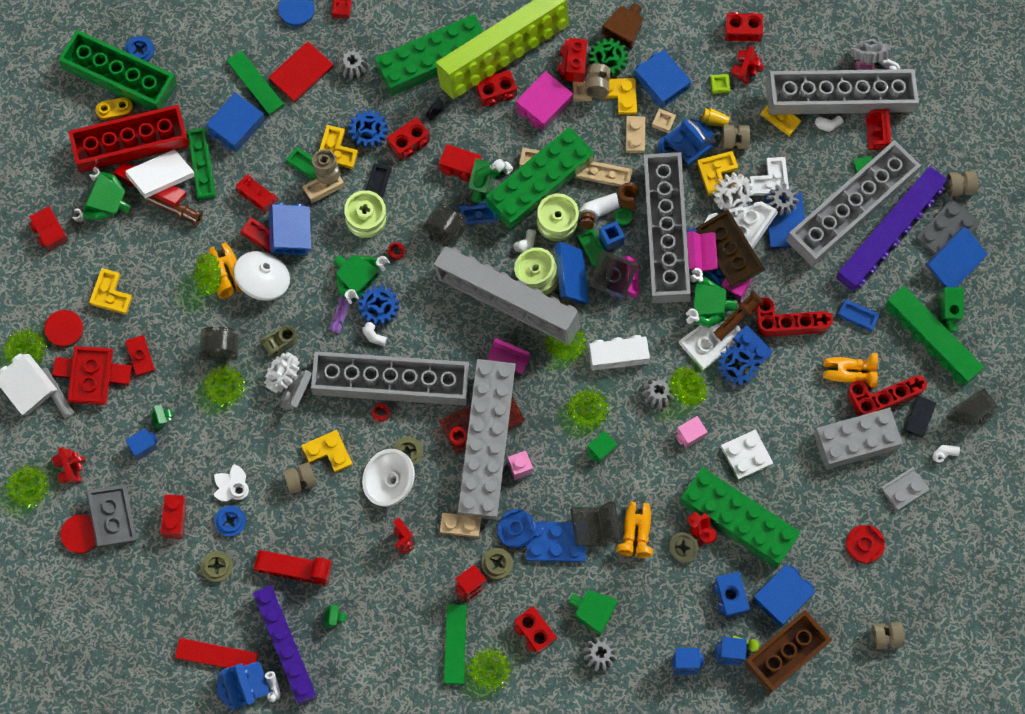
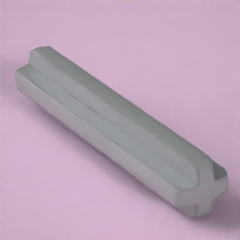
(59, 397)

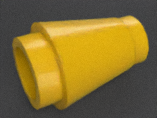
(714, 118)

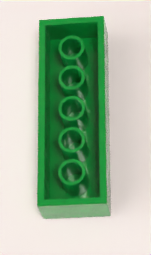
(417, 60)
(117, 71)
(539, 178)
(740, 517)

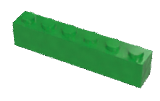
(934, 336)

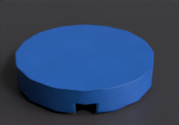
(296, 12)
(516, 528)

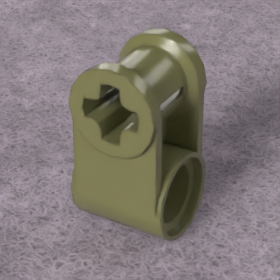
(278, 342)

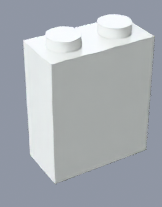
(25, 383)

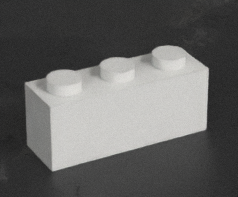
(618, 352)

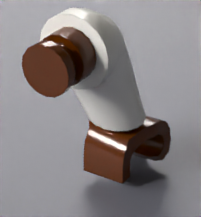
(596, 208)

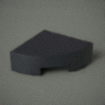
(435, 109)

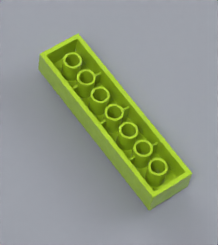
(501, 45)

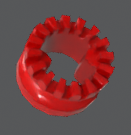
(400, 247)
(381, 406)
(455, 430)

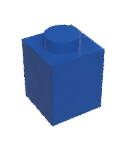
(611, 236)
(142, 443)

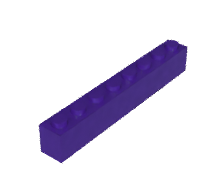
(890, 230)

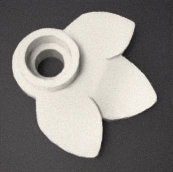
(229, 483)

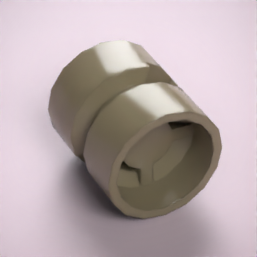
(597, 81)
(729, 136)
(326, 166)
(965, 183)
(299, 478)
(889, 635)

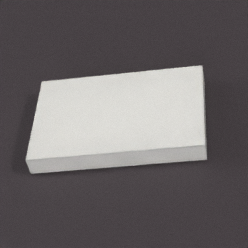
(159, 173)
(705, 346)

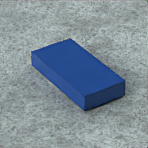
(858, 315)

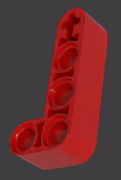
(792, 319)
(888, 394)
(293, 568)

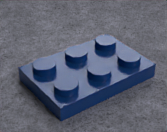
(555, 544)

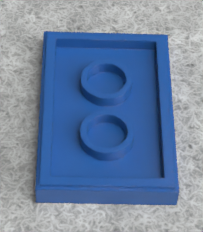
(782, 225)
(956, 258)
(571, 273)

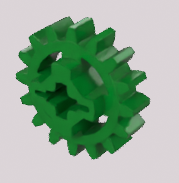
(606, 49)

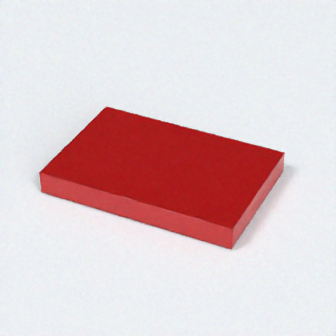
(301, 72)
(90, 375)

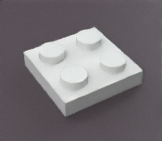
(746, 455)

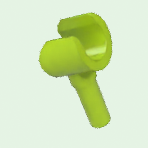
(753, 645)

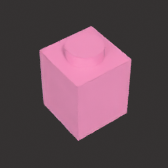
(691, 432)
(520, 465)

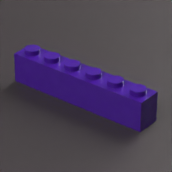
(285, 645)

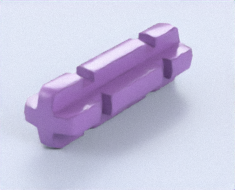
(339, 315)

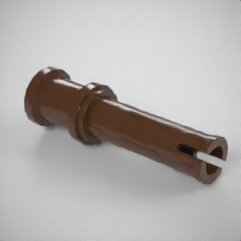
(182, 212)
(745, 309)

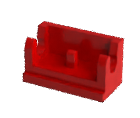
(878, 129)
(256, 193)

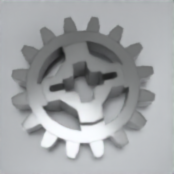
(870, 51)

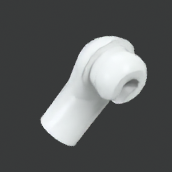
(889, 64)
(828, 125)
(526, 243)
(371, 336)
(945, 450)
(273, 685)

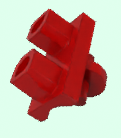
(751, 65)
(72, 465)
(701, 529)

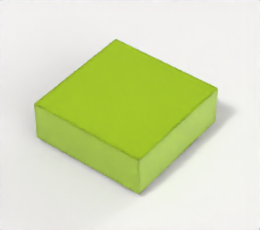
(720, 83)

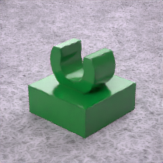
(160, 417)
(333, 617)

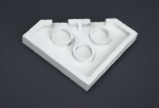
(752, 220)

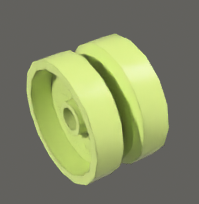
(365, 214)
(557, 217)
(537, 270)

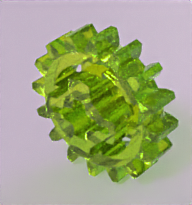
(207, 274)
(22, 341)
(572, 348)
(688, 386)
(218, 390)
(594, 413)
(30, 477)
(480, 671)

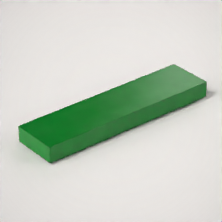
(255, 83)
(201, 163)
(455, 644)

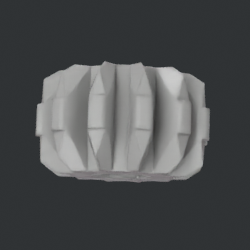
(359, 63)
(788, 196)
(659, 385)
(608, 656)

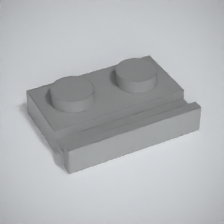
(295, 391)
(905, 489)

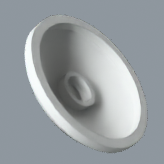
(261, 275)
(381, 474)

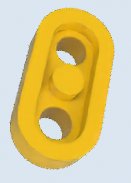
(114, 110)

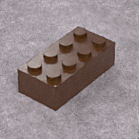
(787, 652)

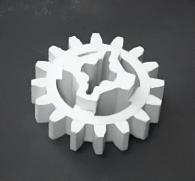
(733, 185)
(281, 372)

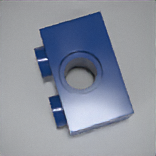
(731, 583)
(731, 651)
(687, 661)

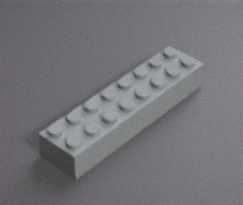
(841, 91)
(853, 203)
(667, 228)
(507, 295)
(390, 378)
(486, 439)

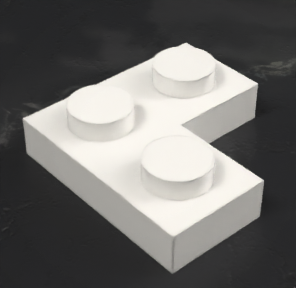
(775, 175)

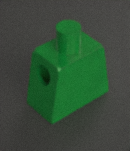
(951, 299)
(593, 610)

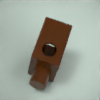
(624, 25)

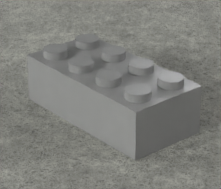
(858, 438)

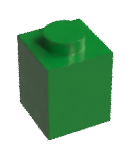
(601, 447)

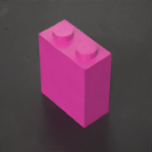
(543, 101)

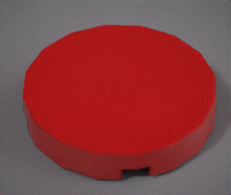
(64, 328)
(78, 534)
(861, 548)

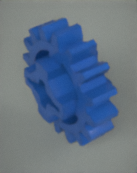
(365, 136)
(386, 303)
(739, 373)

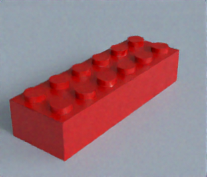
(128, 138)

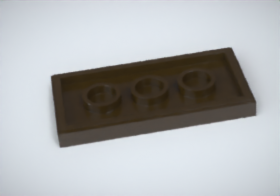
(734, 252)

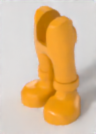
(226, 289)
(852, 364)
(631, 521)

